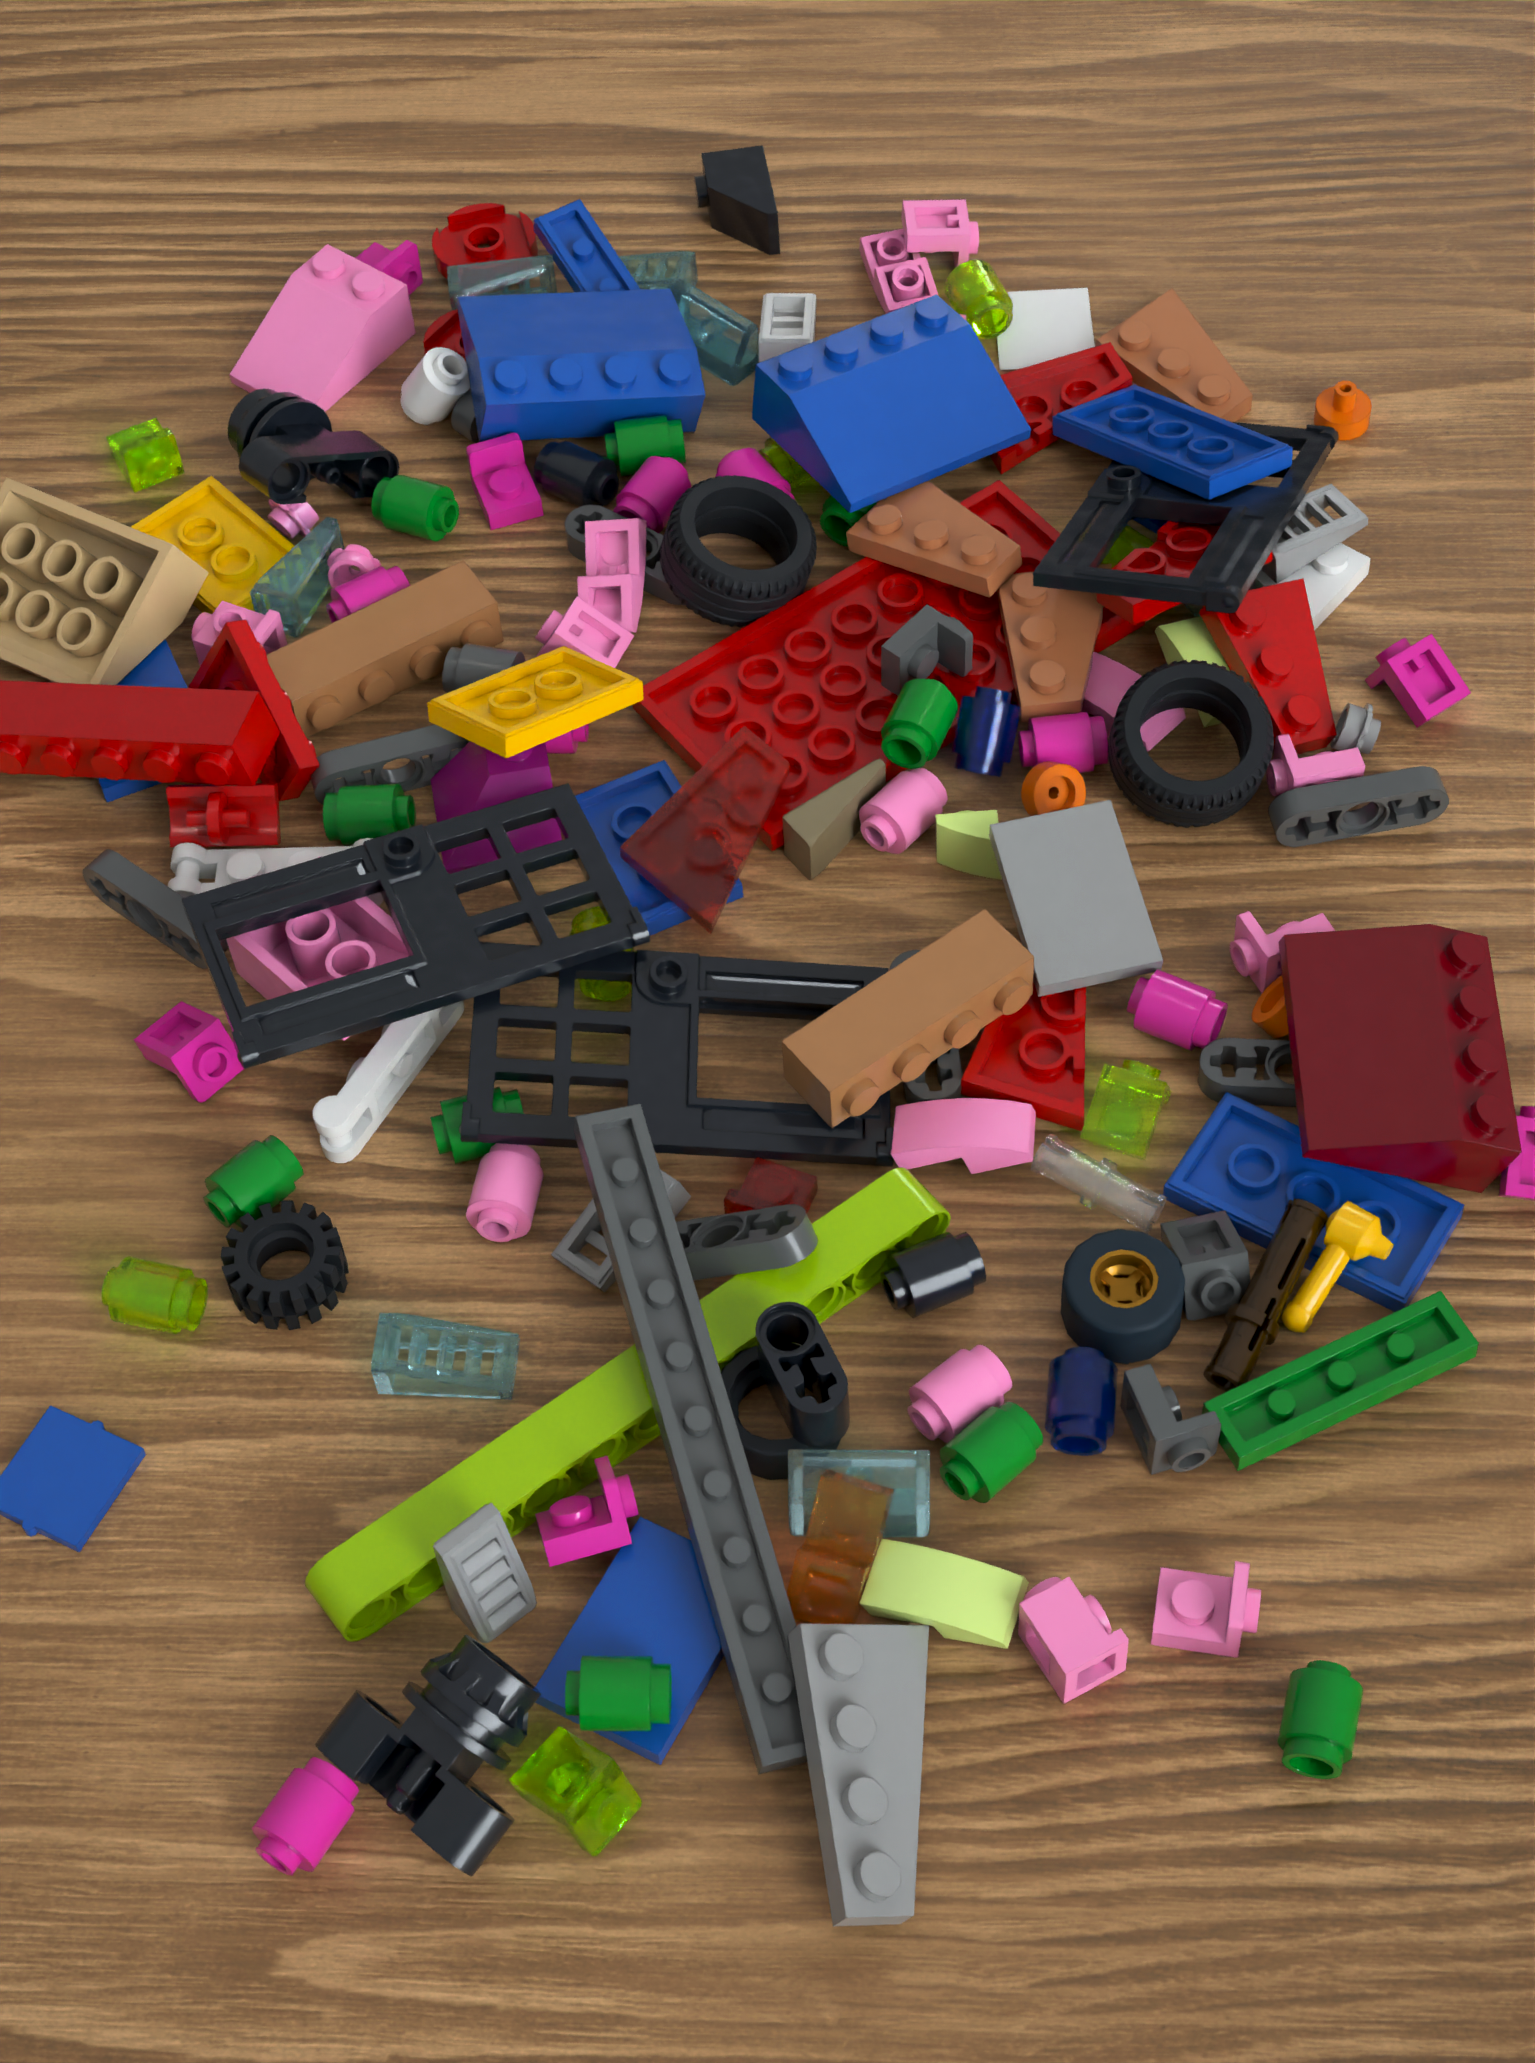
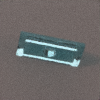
(722, 337)
(897, 1469)

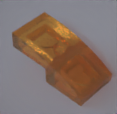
(838, 1549)

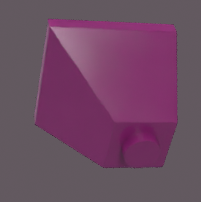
(484, 779)

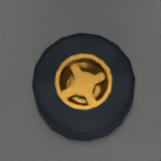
(1123, 1295)

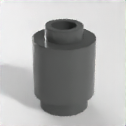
(474, 663)

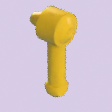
(1349, 1235)

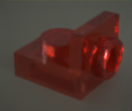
(771, 1186)

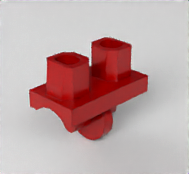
(224, 815)

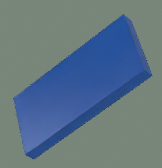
(1172, 441)
(1255, 1164)

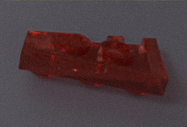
(709, 827)

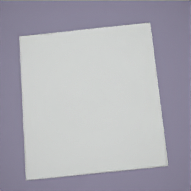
(1045, 327)

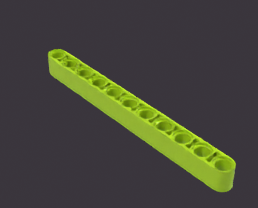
(607, 1413)

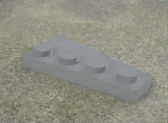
(864, 1751)

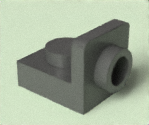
(921, 644)
(1211, 1261)
(1159, 1428)

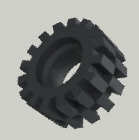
(274, 1235)

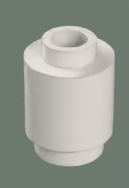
(435, 386)

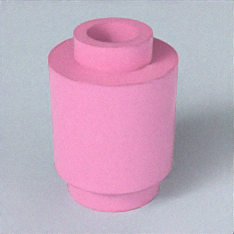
(902, 810)
(505, 1192)
(958, 1392)

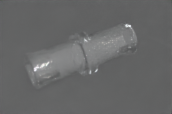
(1098, 1183)

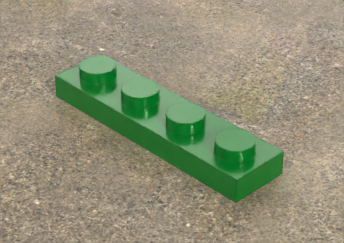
(1341, 1379)

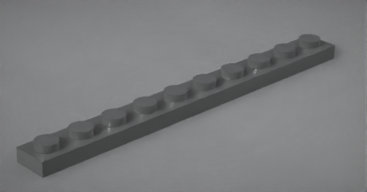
(696, 1429)

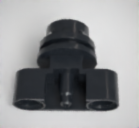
(291, 440)
(428, 1761)

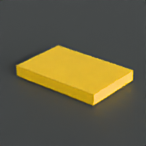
(221, 538)
(535, 701)

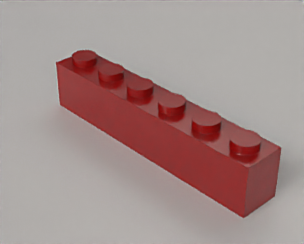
(134, 732)

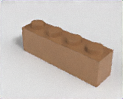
(385, 647)
(908, 1018)

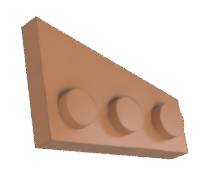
(1178, 359)
(937, 539)
(1048, 644)

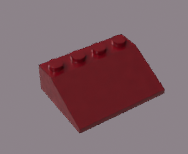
(1400, 1053)

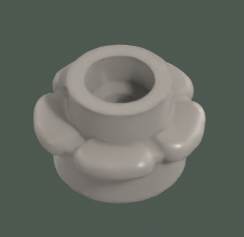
(1356, 729)

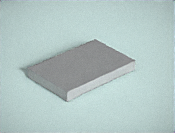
(1075, 897)

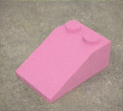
(326, 330)
(316, 948)

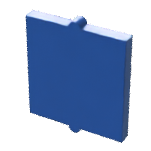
(66, 1478)

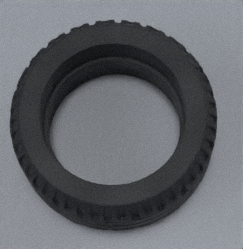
(748, 510)
(1201, 688)

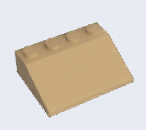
(84, 590)

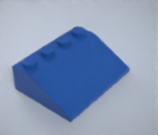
(578, 362)
(887, 403)

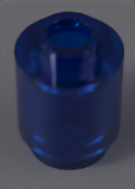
(985, 732)
(1081, 1401)

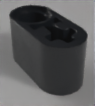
(791, 1371)

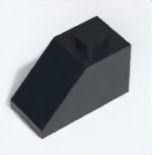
(740, 197)

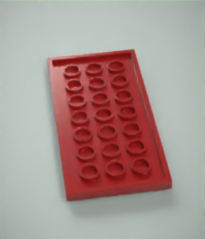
(813, 667)

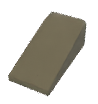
(830, 820)

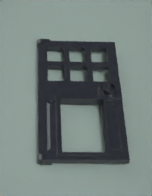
(1248, 520)
(423, 899)
(663, 1057)

